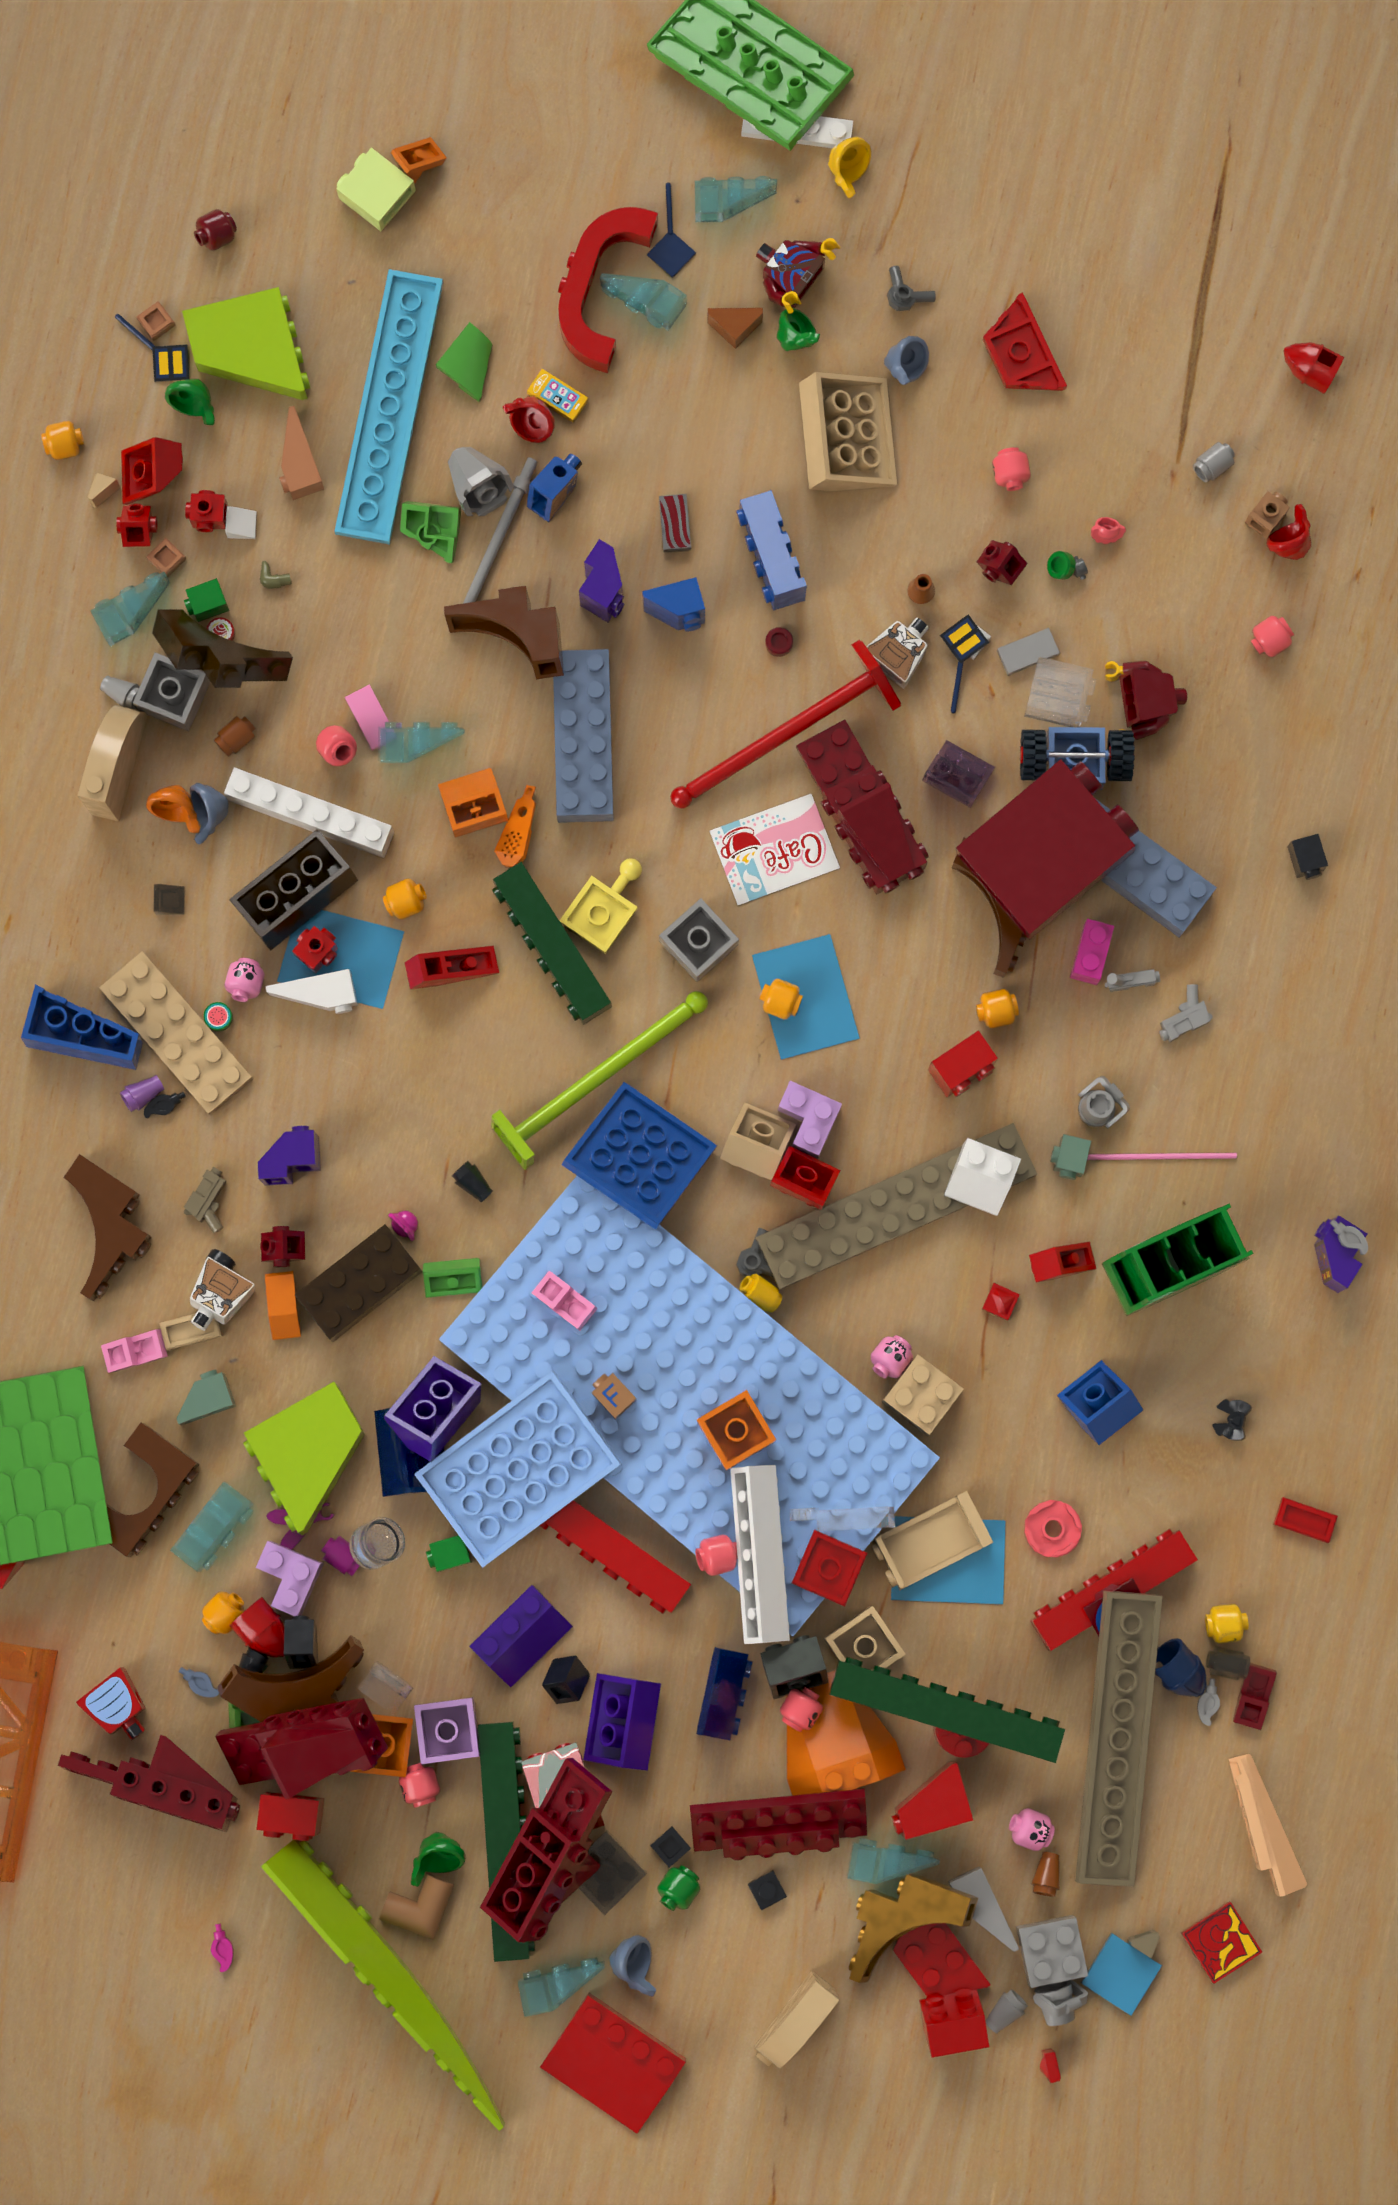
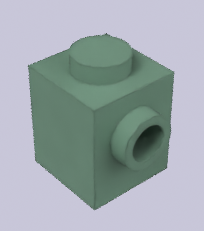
(1070, 1156)

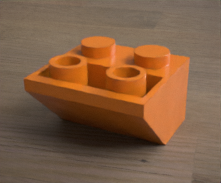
(473, 802)

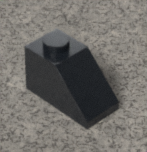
(300, 1642)

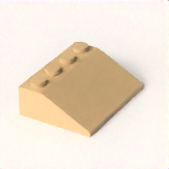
(847, 432)

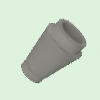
(120, 691)
(1007, 2010)

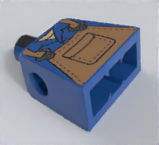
(553, 486)

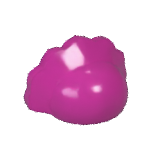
(404, 1224)

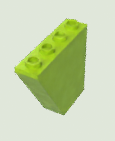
(248, 342)
(305, 1452)

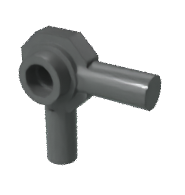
(902, 296)
(752, 1260)

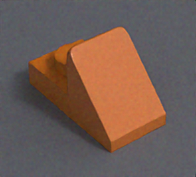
(418, 157)

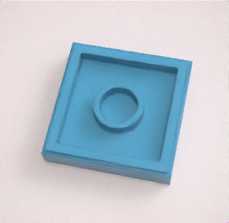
(1121, 1974)

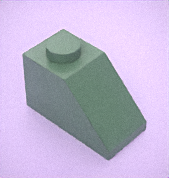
(206, 1398)

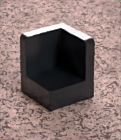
(566, 1679)

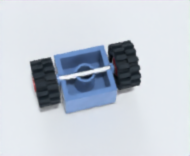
(1076, 744)

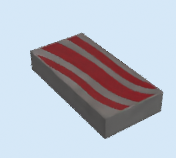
(675, 523)

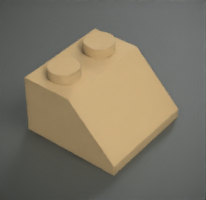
(757, 1141)

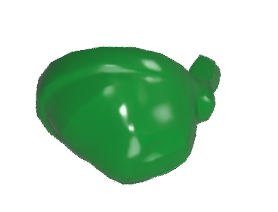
(796, 331)
(191, 398)
(437, 1855)

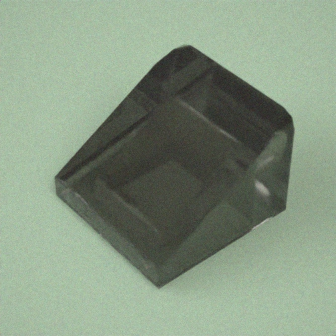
(169, 899)

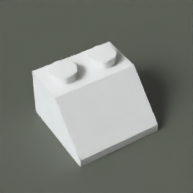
(982, 1176)

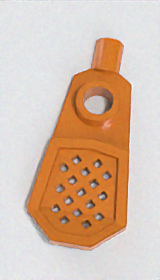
(515, 838)

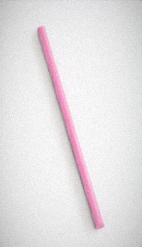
(1162, 1156)

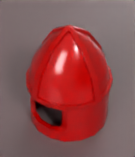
(1313, 364)
(261, 1629)

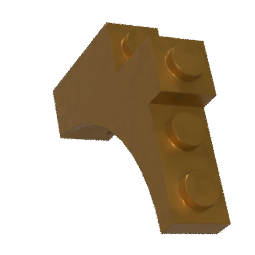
(889, 1918)

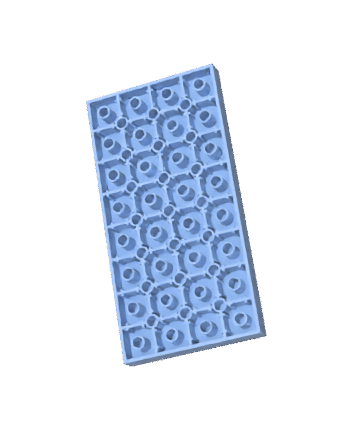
(682, 1349)

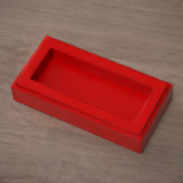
(1305, 1520)

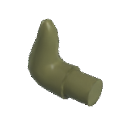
(273, 581)

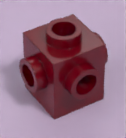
(1001, 562)
(282, 1246)

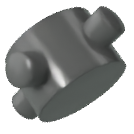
(1080, 568)

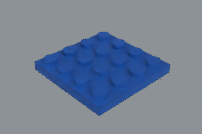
(639, 1155)

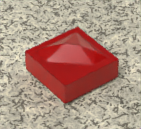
(1000, 1301)
(1049, 2065)

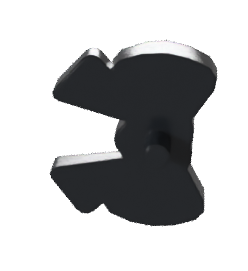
(1238, 1411)

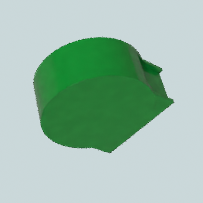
(1175, 1260)

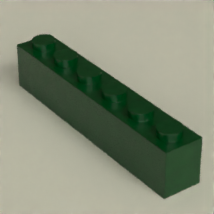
(552, 944)

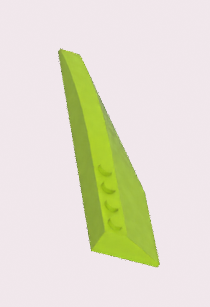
(375, 1962)

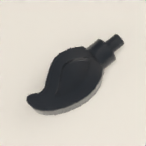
(163, 1104)

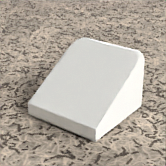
(240, 523)

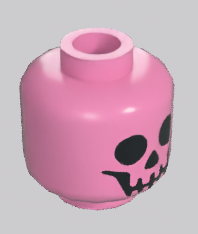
(244, 979)
(891, 1357)
(1031, 1829)

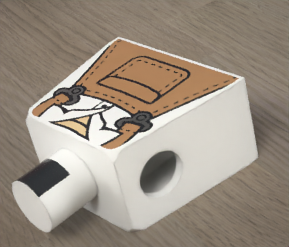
(900, 650)
(218, 1294)

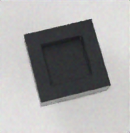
(670, 1846)
(767, 1890)

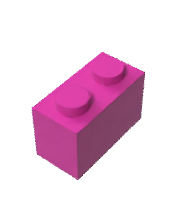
(1092, 951)

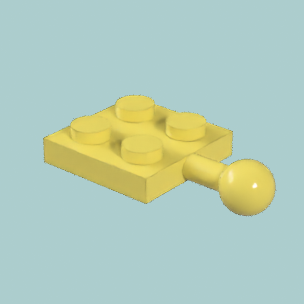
(600, 911)

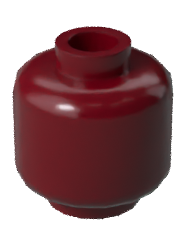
(215, 229)

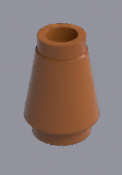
(919, 594)
(1046, 1878)

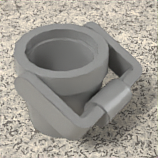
(1098, 1106)
(1058, 2003)

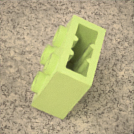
(375, 188)

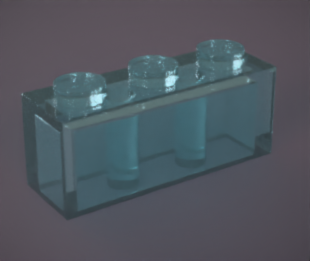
(213, 1527)

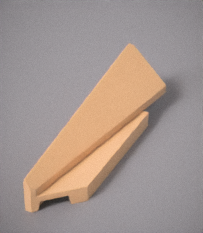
(1264, 1829)

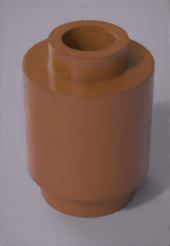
(235, 735)

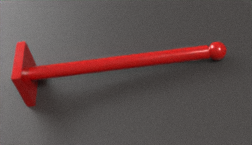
(874, 676)

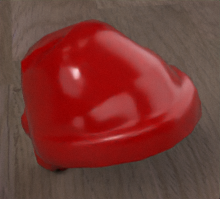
(530, 419)
(1293, 539)

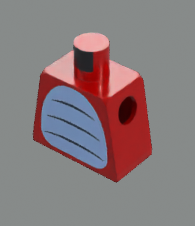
(115, 1704)

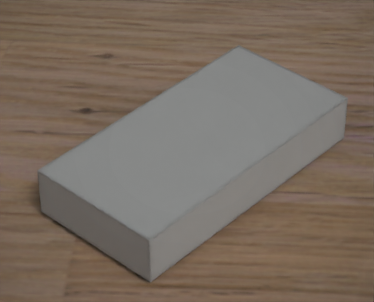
(1027, 650)

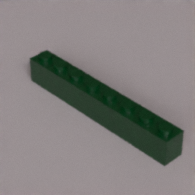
(947, 1711)
(502, 1816)

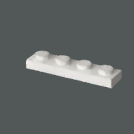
(823, 133)

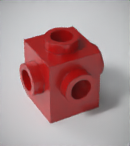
(207, 511)
(136, 525)
(316, 958)

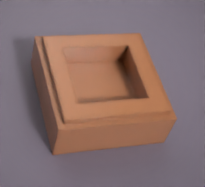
(155, 321)
(166, 557)

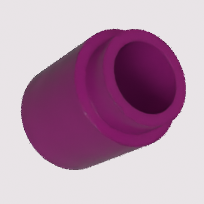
(339, 1556)

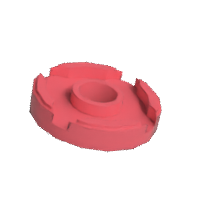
(1035, 1528)

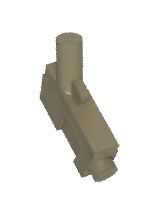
(202, 1203)

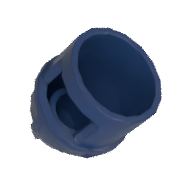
(1181, 1669)

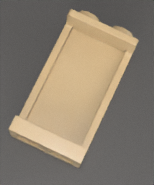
(931, 1541)

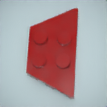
(1022, 351)
(938, 1960)

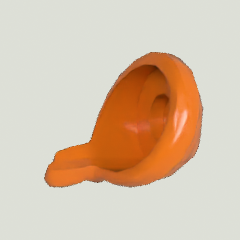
(174, 805)

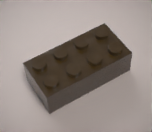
(358, 1283)

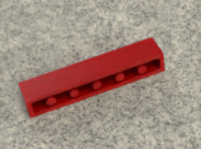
(618, 1555)
(1147, 1568)

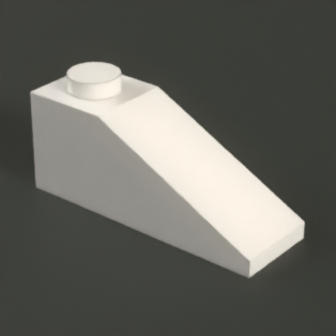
(323, 991)

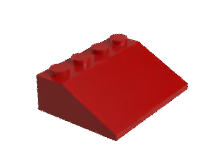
(613, 2063)

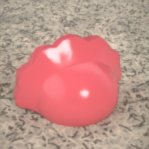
(1107, 530)

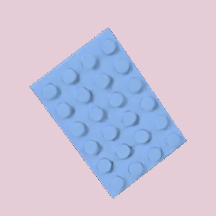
(518, 1468)

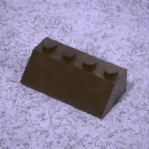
(294, 889)

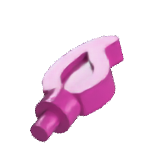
(222, 1948)

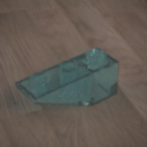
(726, 198)
(651, 297)
(126, 612)
(405, 744)
(881, 1864)
(548, 1991)

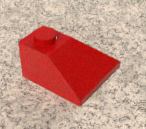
(149, 468)

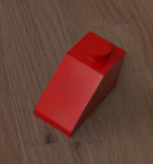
(1062, 1261)

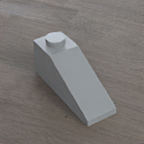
(987, 1909)

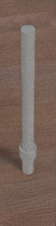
(521, 487)

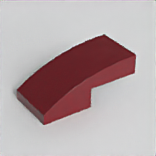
(1254, 1696)

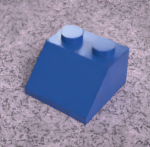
(676, 604)
(1100, 1402)

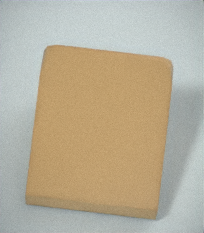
(101, 489)

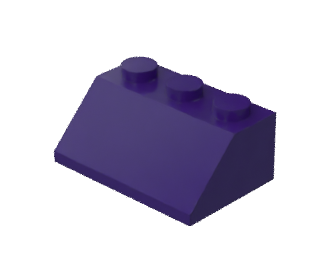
(433, 1408)
(521, 1636)
(622, 1722)

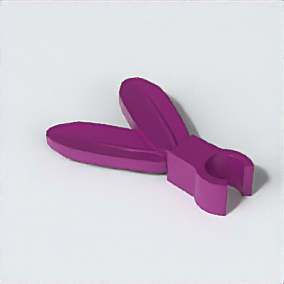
(291, 1538)

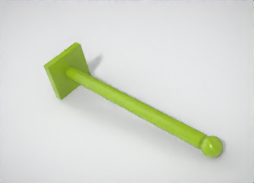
(515, 1137)

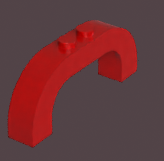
(613, 227)

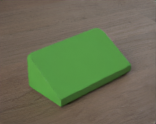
(452, 1277)

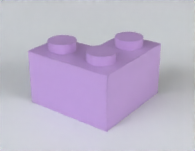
(816, 1114)
(297, 1575)

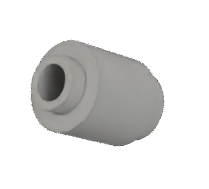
(1214, 462)

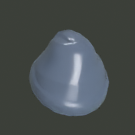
(907, 359)
(210, 809)
(631, 1963)

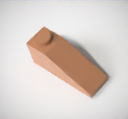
(298, 464)

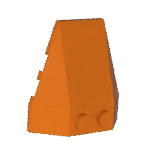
(842, 1749)

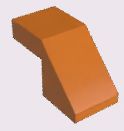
(282, 1305)

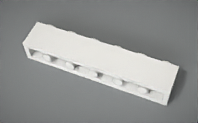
(309, 812)
(760, 1554)

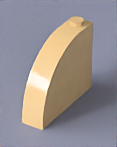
(112, 762)
(797, 2021)

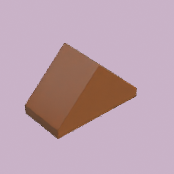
(734, 323)

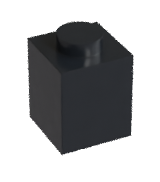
(1307, 856)

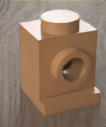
(1266, 522)

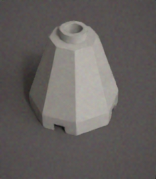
(478, 481)

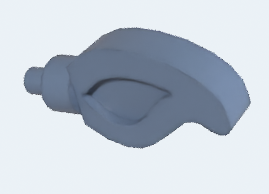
(199, 1683)

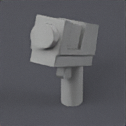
(1125, 981)
(1192, 1016)

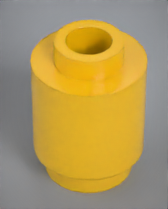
(761, 1292)

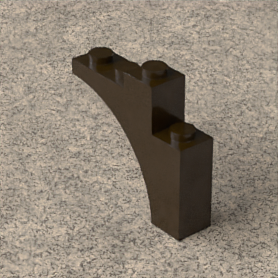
(222, 660)

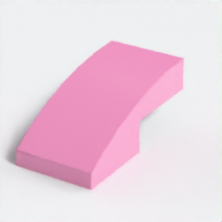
(367, 713)
(564, 1300)
(134, 1351)

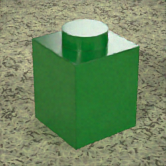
(206, 600)
(448, 1554)

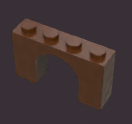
(172, 1471)

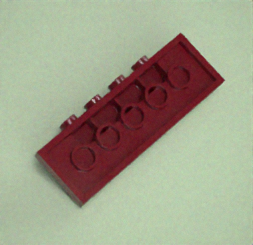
(779, 1823)

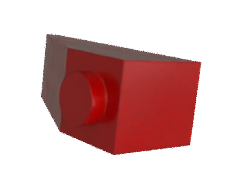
(450, 966)

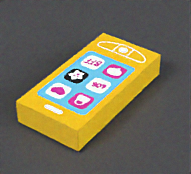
(557, 395)

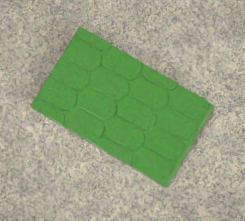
(752, 64)
(49, 1468)

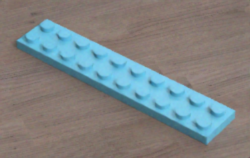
(389, 407)

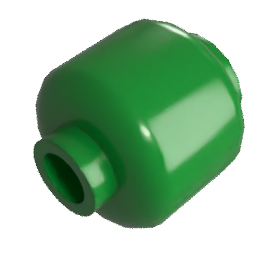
(678, 1888)

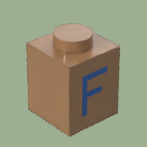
(613, 1394)

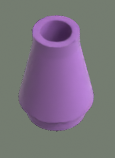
(140, 1093)

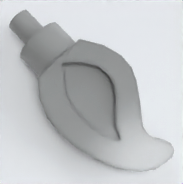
(1350, 1237)
(1208, 1703)

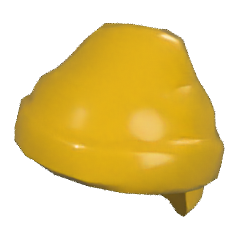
(849, 162)

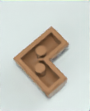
(421, 1915)

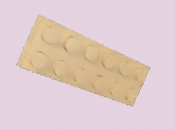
(176, 1033)

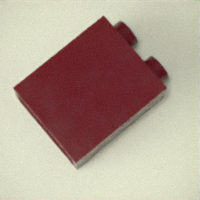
(1048, 846)

